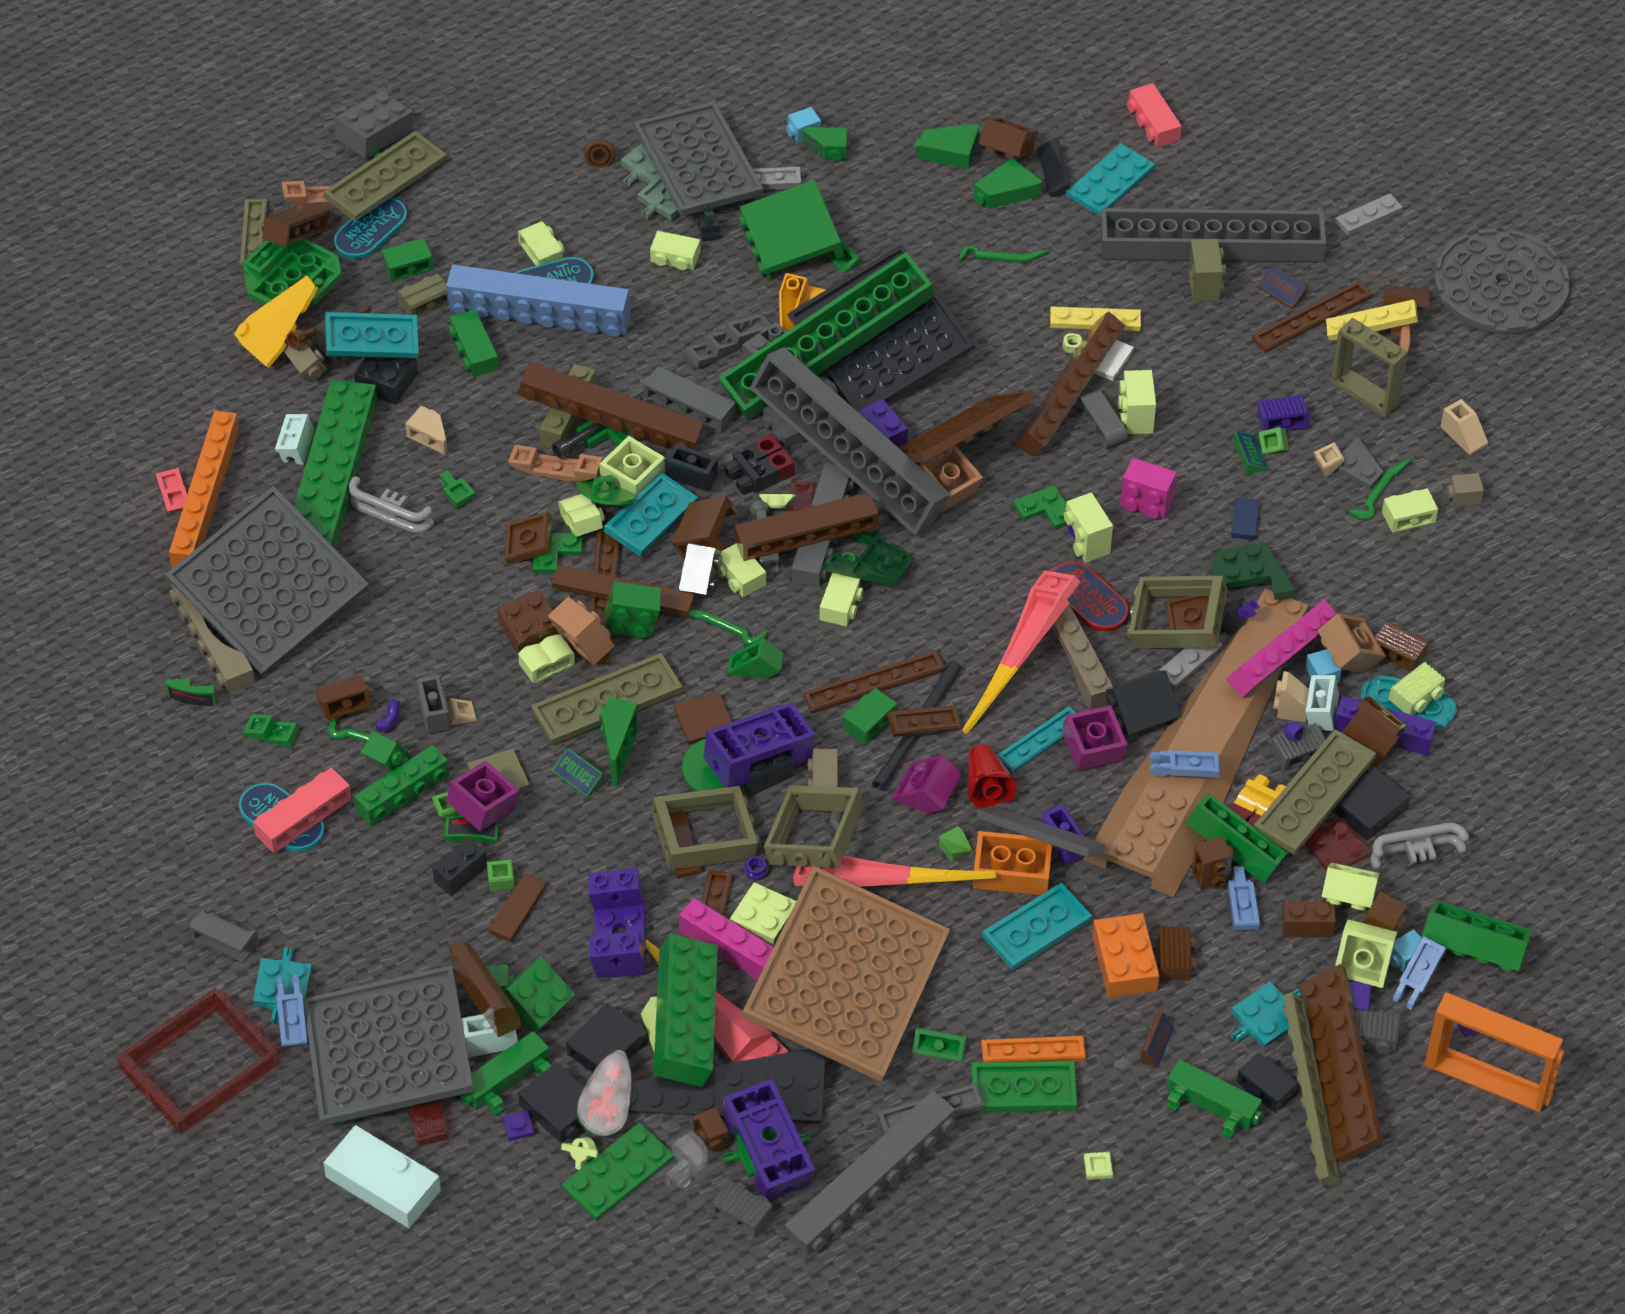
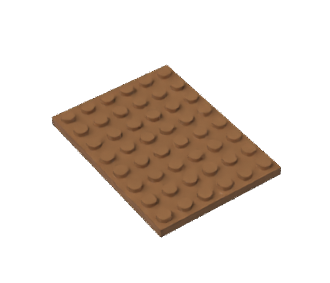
(846, 973)

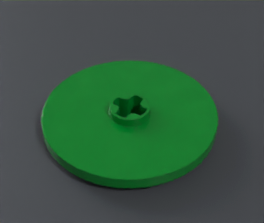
(697, 772)

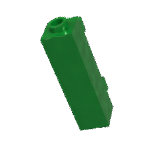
(505, 1071)
(1214, 1096)

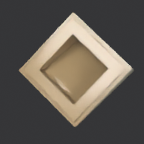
(1328, 458)
(460, 711)

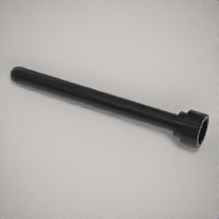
(563, 447)

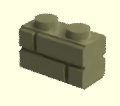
(424, 296)

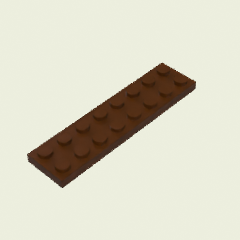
(1341, 1063)

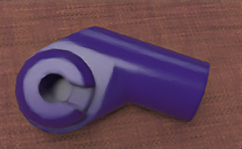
(391, 719)

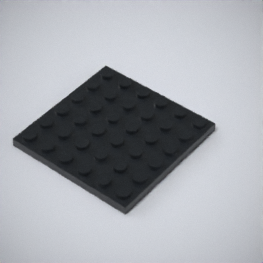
(899, 354)

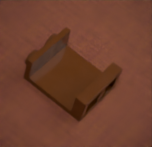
(1375, 729)

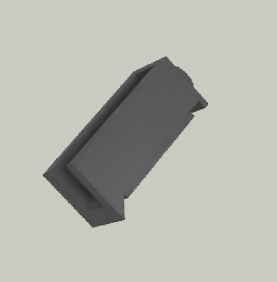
(223, 936)

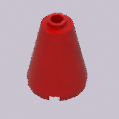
(988, 778)

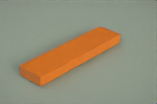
(1034, 1049)

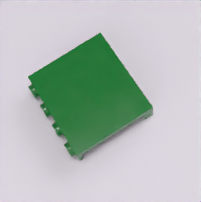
(789, 228)

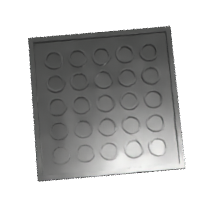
(267, 580)
(387, 1045)

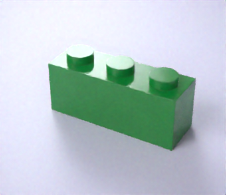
(473, 343)

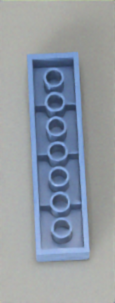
(539, 300)

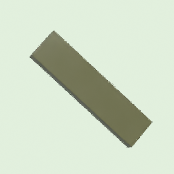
(254, 214)

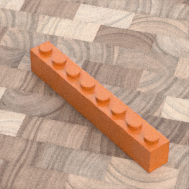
(205, 486)

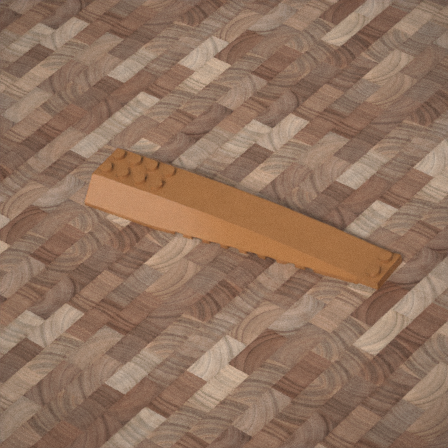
(1150, 817)

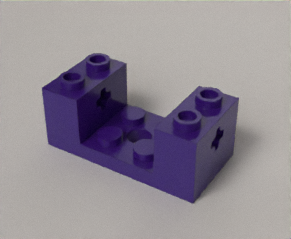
(734, 746)
(617, 904)
(779, 1163)

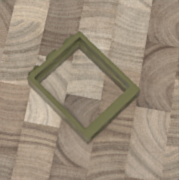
(1357, 386)
(1178, 586)
(815, 799)
(705, 853)

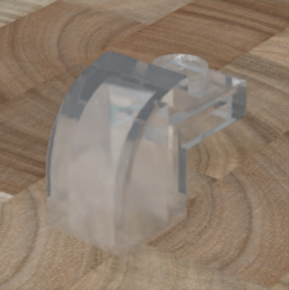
(692, 1162)

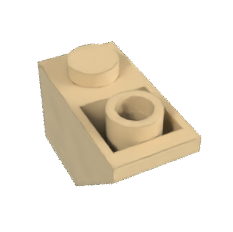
(1464, 427)
(1291, 698)

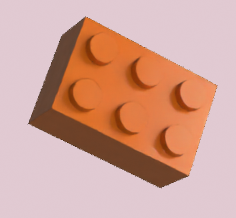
(1018, 860)
(1125, 955)

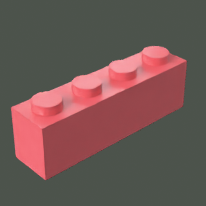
(302, 810)

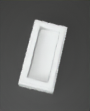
(1114, 360)

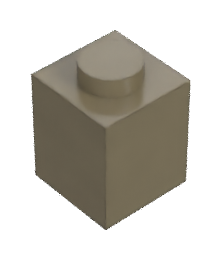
(1465, 489)

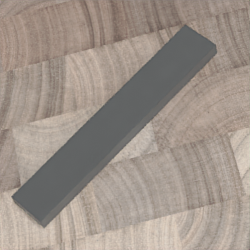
(1040, 831)

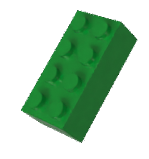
(1477, 935)

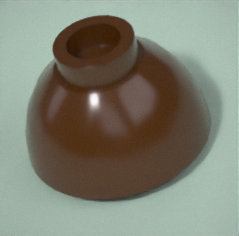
(599, 153)

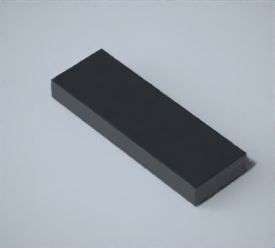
(1053, 167)

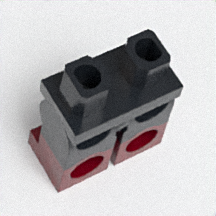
(760, 465)

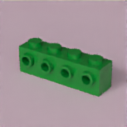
(401, 785)
(1258, 857)

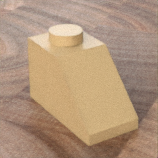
(427, 428)

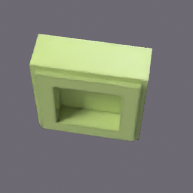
(1098, 1165)

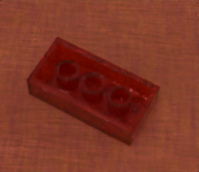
(428, 1123)

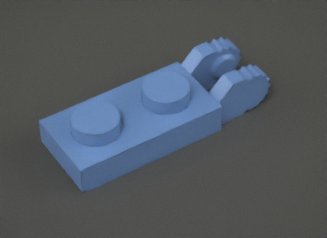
(1185, 763)
(1420, 970)
(291, 1014)

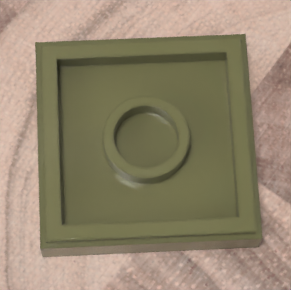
(508, 765)

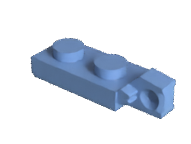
(1242, 901)

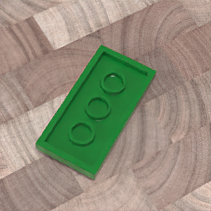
(1026, 1086)
(617, 1171)

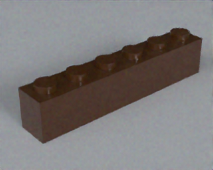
(806, 526)

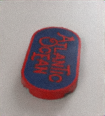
(1094, 599)

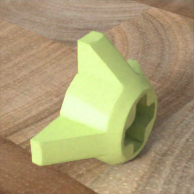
(777, 500)
(579, 1153)

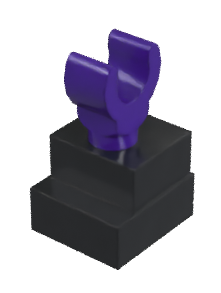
(1236, 614)

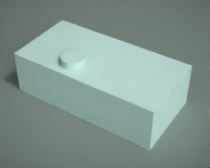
(382, 1176)

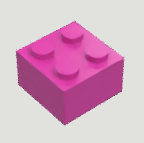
(1148, 489)

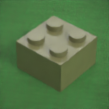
(1206, 270)

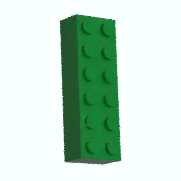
(685, 1010)

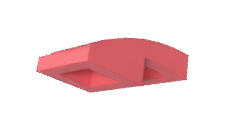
(172, 489)

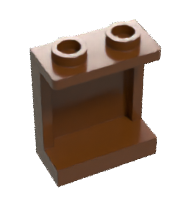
(702, 524)

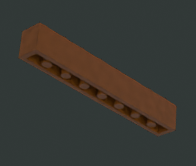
(1070, 384)
(608, 407)

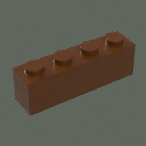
(295, 224)

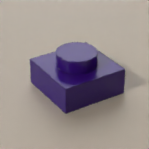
(518, 1126)

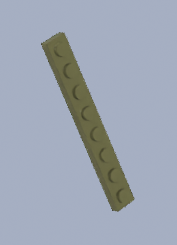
(1311, 1087)

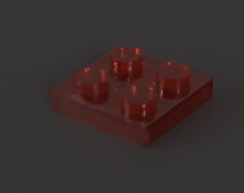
(1338, 845)

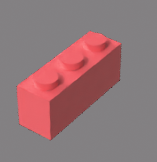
(1154, 115)

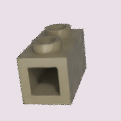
(306, 360)
(823, 768)

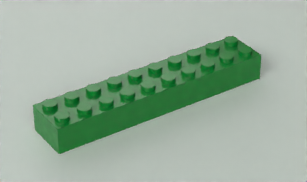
(837, 327)
(336, 456)

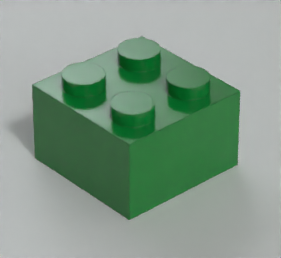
(632, 609)
(537, 994)

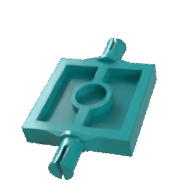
(266, 985)
(1262, 1015)

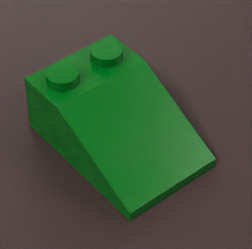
(619, 733)

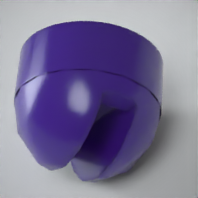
(1294, 730)

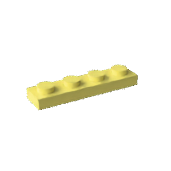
(1085, 317)
(1377, 318)

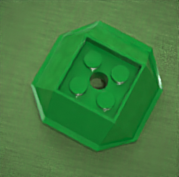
(278, 267)

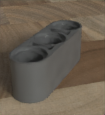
(1103, 418)

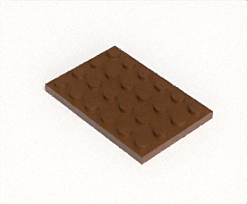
(964, 426)

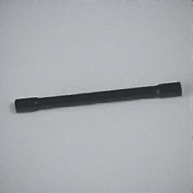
(888, 770)

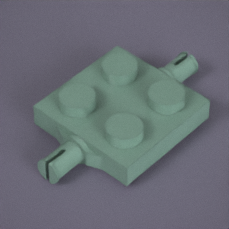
(639, 166)
(657, 200)

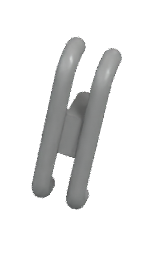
(389, 508)
(1419, 842)

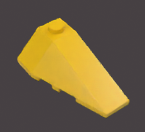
(268, 327)

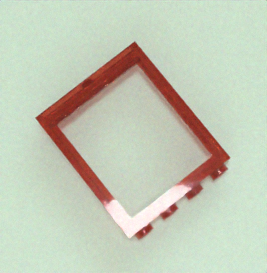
(178, 1025)

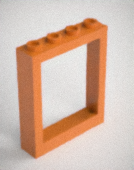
(1483, 1075)

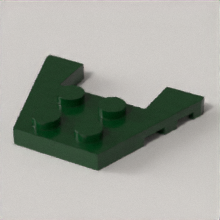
(878, 563)
(1251, 566)

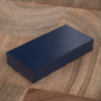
(1245, 518)

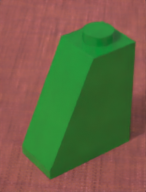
(948, 145)
(1007, 185)

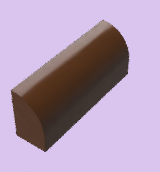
(483, 989)

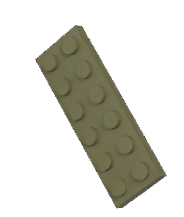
(384, 176)
(580, 707)
(1314, 791)

